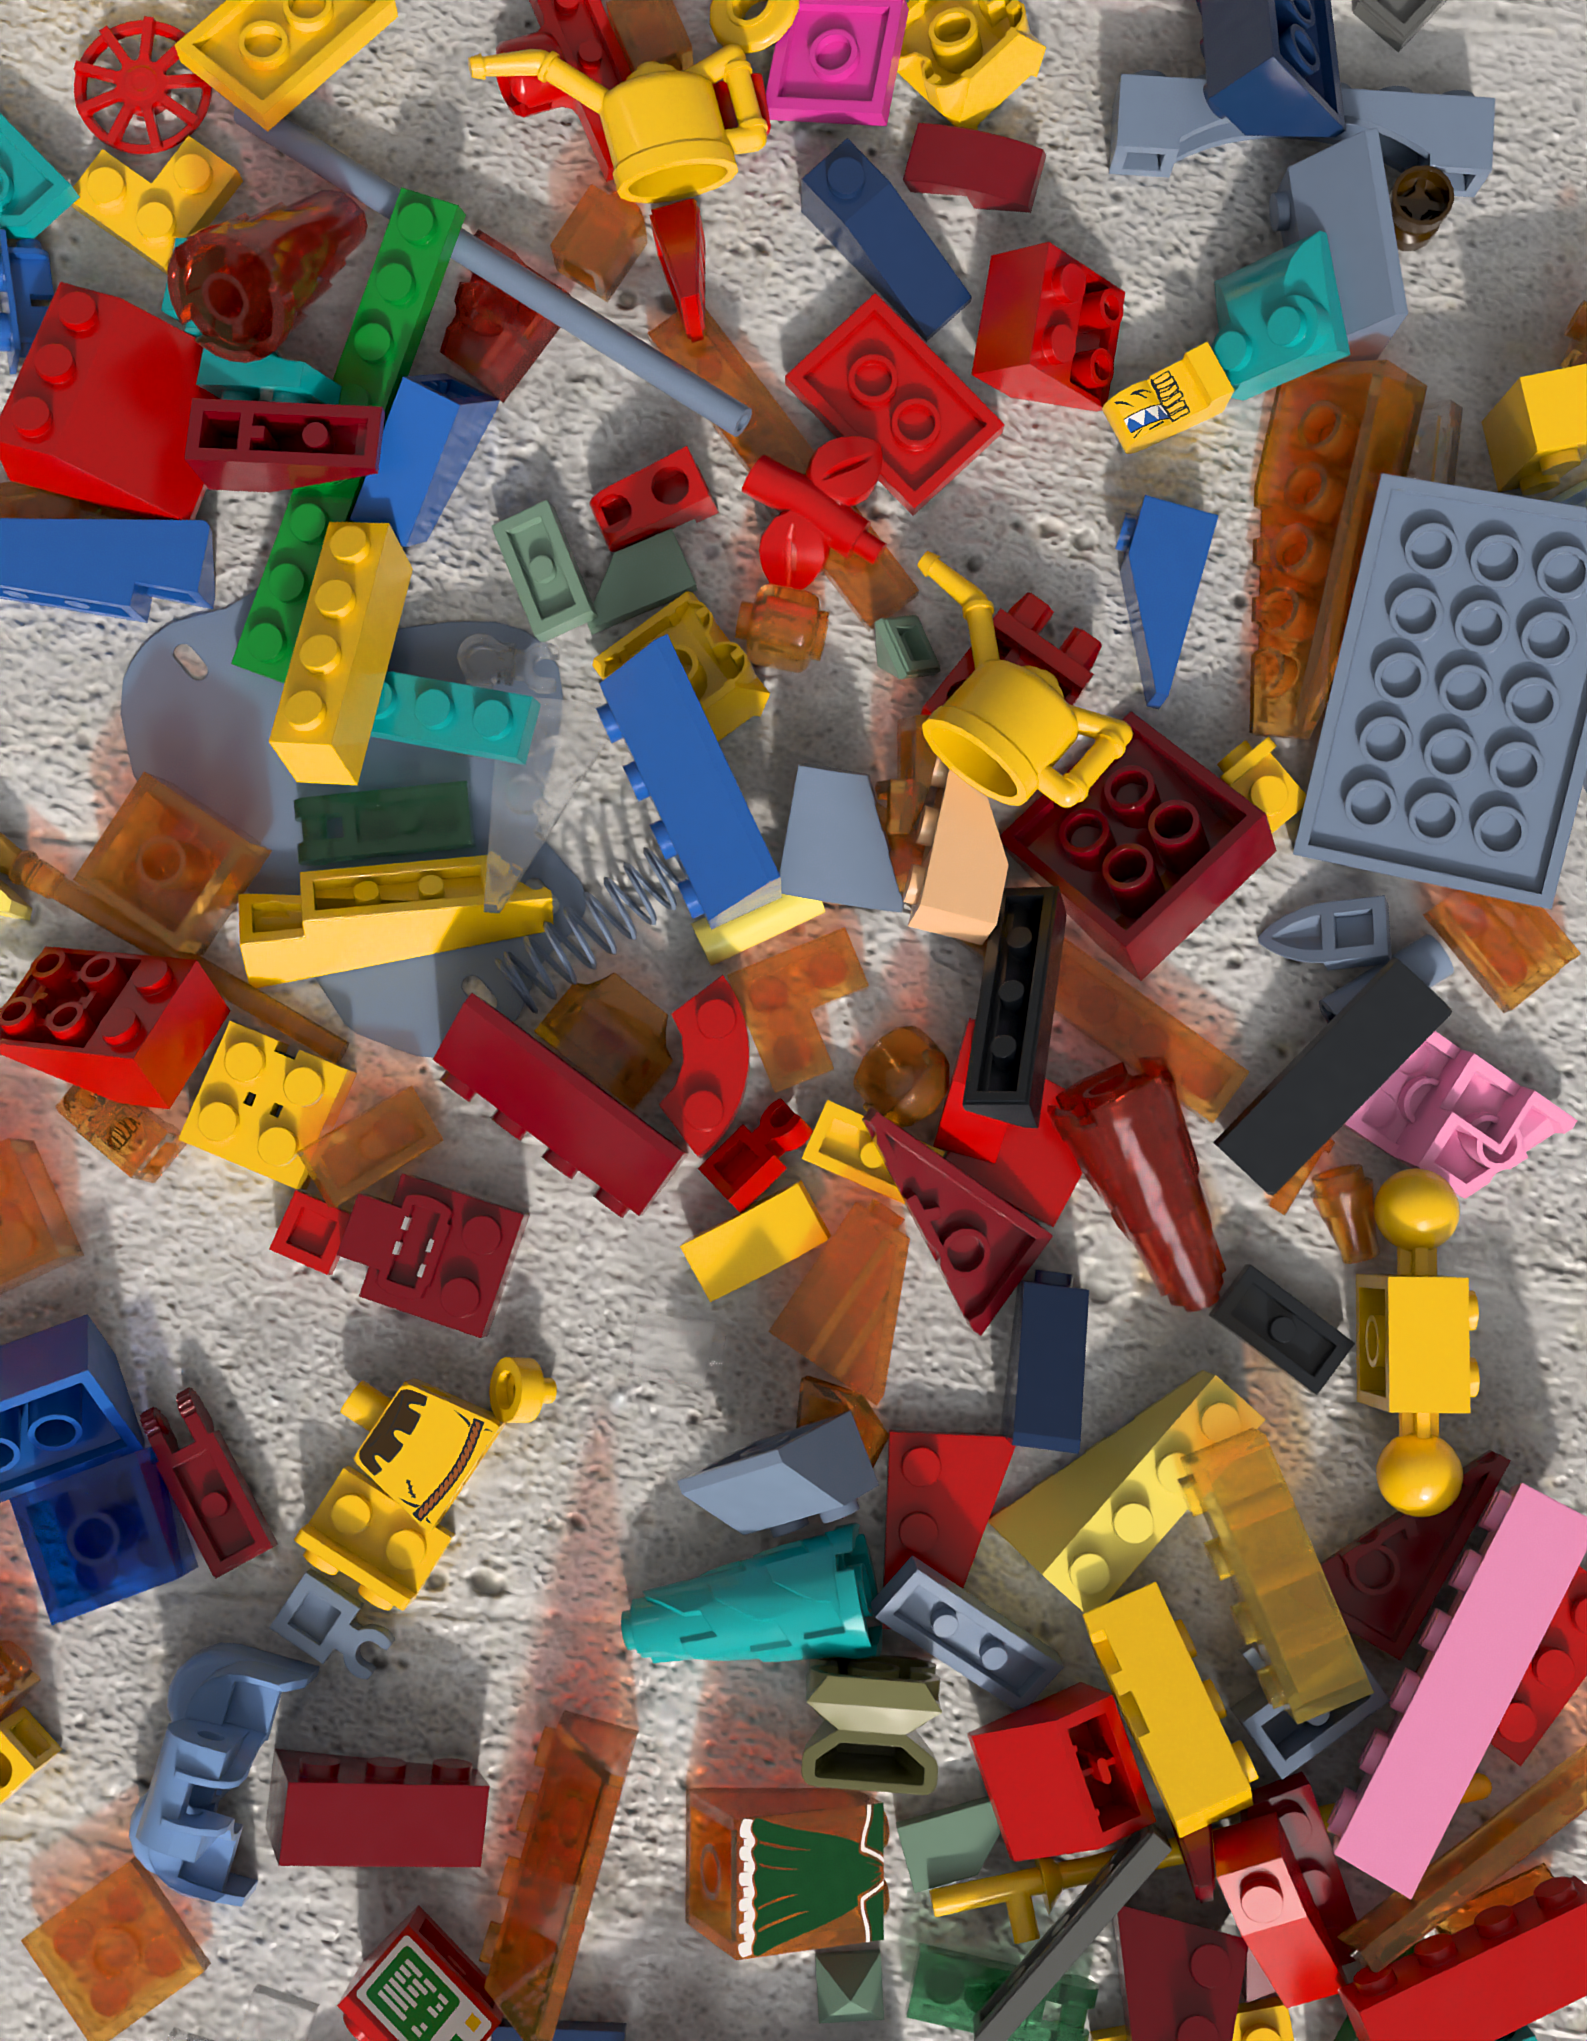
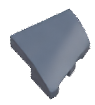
(837, 842)

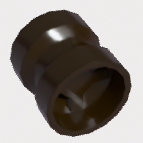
(1426, 198)

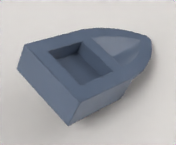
(1334, 933)

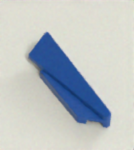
(106, 564)

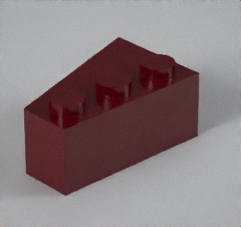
(1177, 1978)

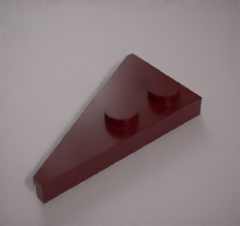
(970, 1231)
(1398, 1567)

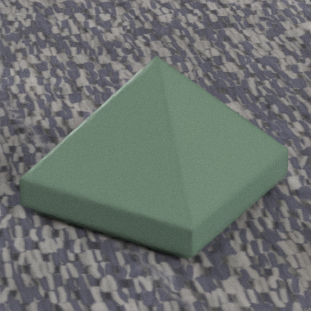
(904, 648)
(849, 1986)

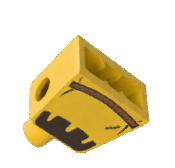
(420, 1444)

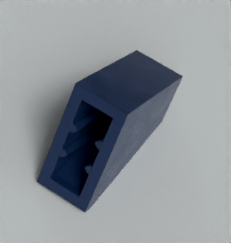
(1046, 1364)

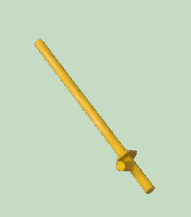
(1053, 1877)

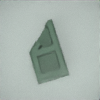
(641, 580)
(948, 1843)

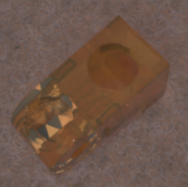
(124, 1133)

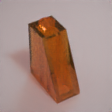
(850, 1300)

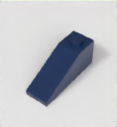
(882, 239)

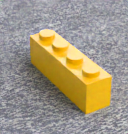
(342, 654)

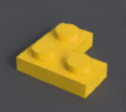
(154, 214)

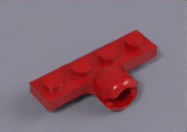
(582, 39)

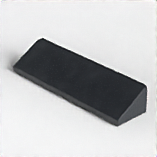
(1016, 1007)
(1333, 1076)

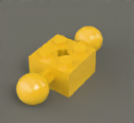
(1416, 1343)

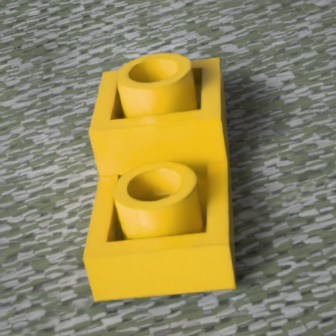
(755, 1241)

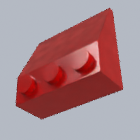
(106, 408)

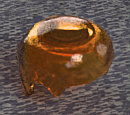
(903, 1076)

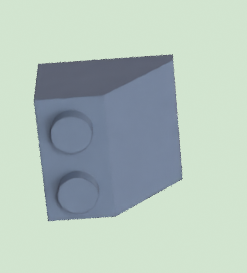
(787, 1478)

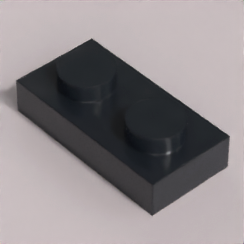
(1281, 1329)

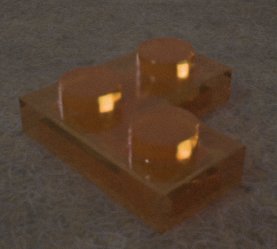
(779, 1002)

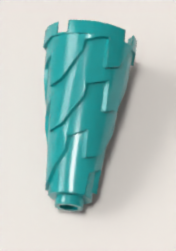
(773, 1607)

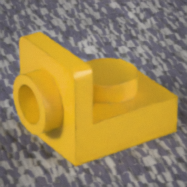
(1263, 781)

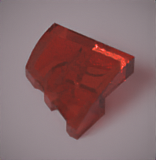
(494, 334)

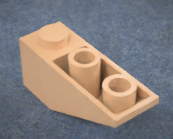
(962, 863)

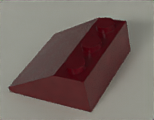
(1144, 849)

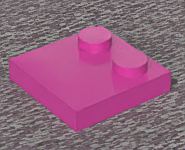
(838, 62)

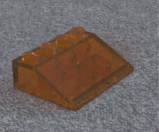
(557, 1870)

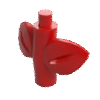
(816, 509)

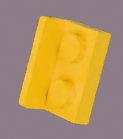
(372, 1541)

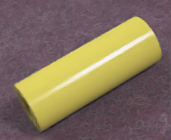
(754, 926)

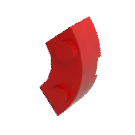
(712, 1068)

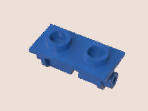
(23, 278)

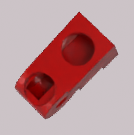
(653, 501)

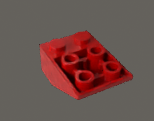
(113, 1022)

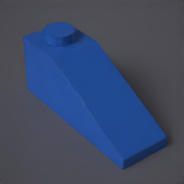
(1160, 582)

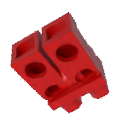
(1021, 644)

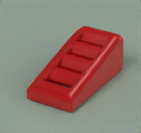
(682, 257)

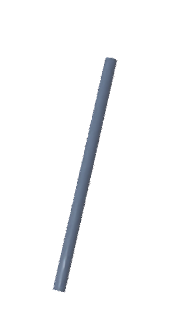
(515, 280)

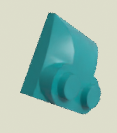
(1279, 318)

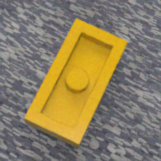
(846, 1149)

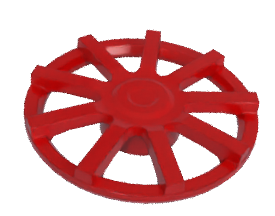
(139, 86)

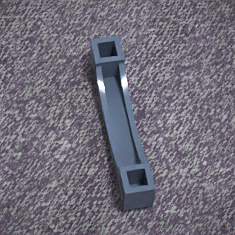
(1168, 119)

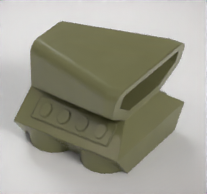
(872, 1724)

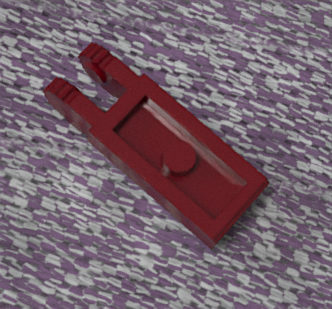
(208, 1487)

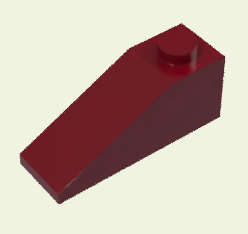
(281, 443)

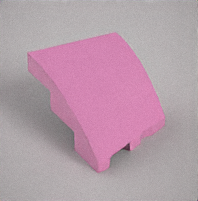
(1456, 1116)

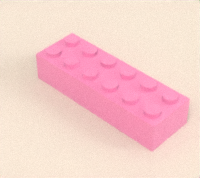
(1460, 1688)

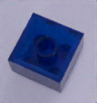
(103, 1535)

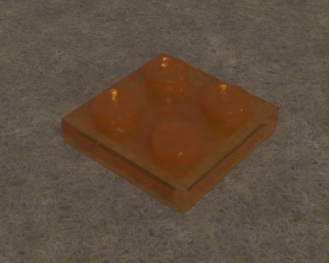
(116, 1952)

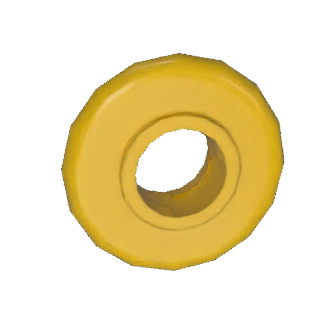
(751, 34)

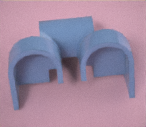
(220, 1718)

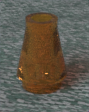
(1346, 1207)

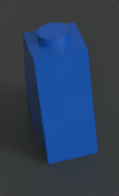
(423, 454)

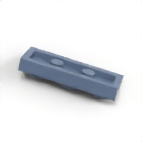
(966, 1634)

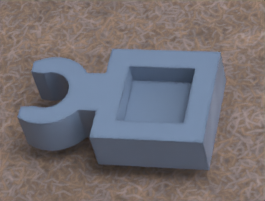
(322, 1618)

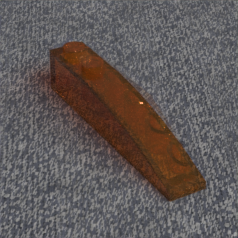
(1316, 501)

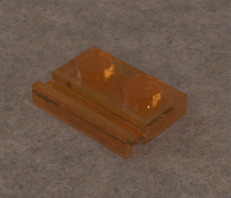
(1502, 943)

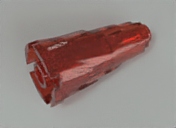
(260, 273)
(1146, 1170)

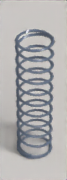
(513, 977)

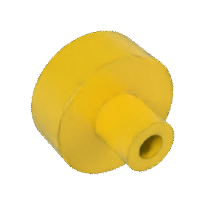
(519, 1390)

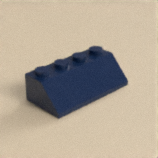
(1273, 66)

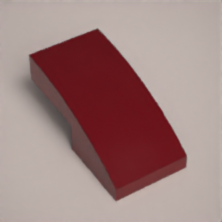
(974, 164)

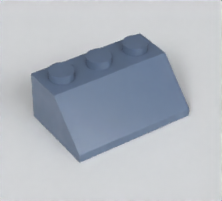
(1348, 198)

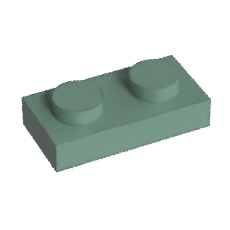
(544, 571)

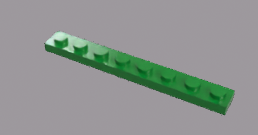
(370, 373)

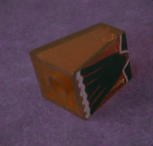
(785, 1868)

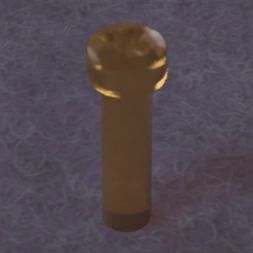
(1287, 1194)

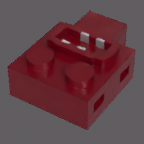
(435, 1252)

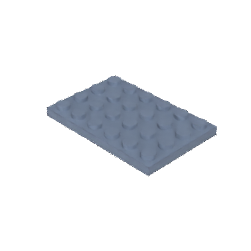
(1458, 695)

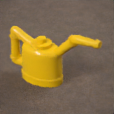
(658, 122)
(1012, 720)

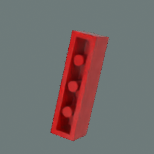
(1482, 1978)

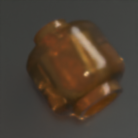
(783, 628)

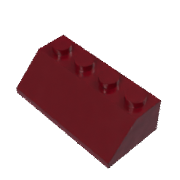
(557, 1106)

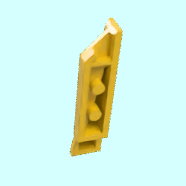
(379, 917)

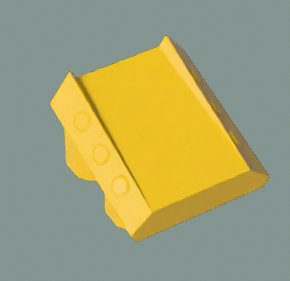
(968, 55)
(714, 665)

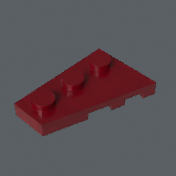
(1306, 1833)

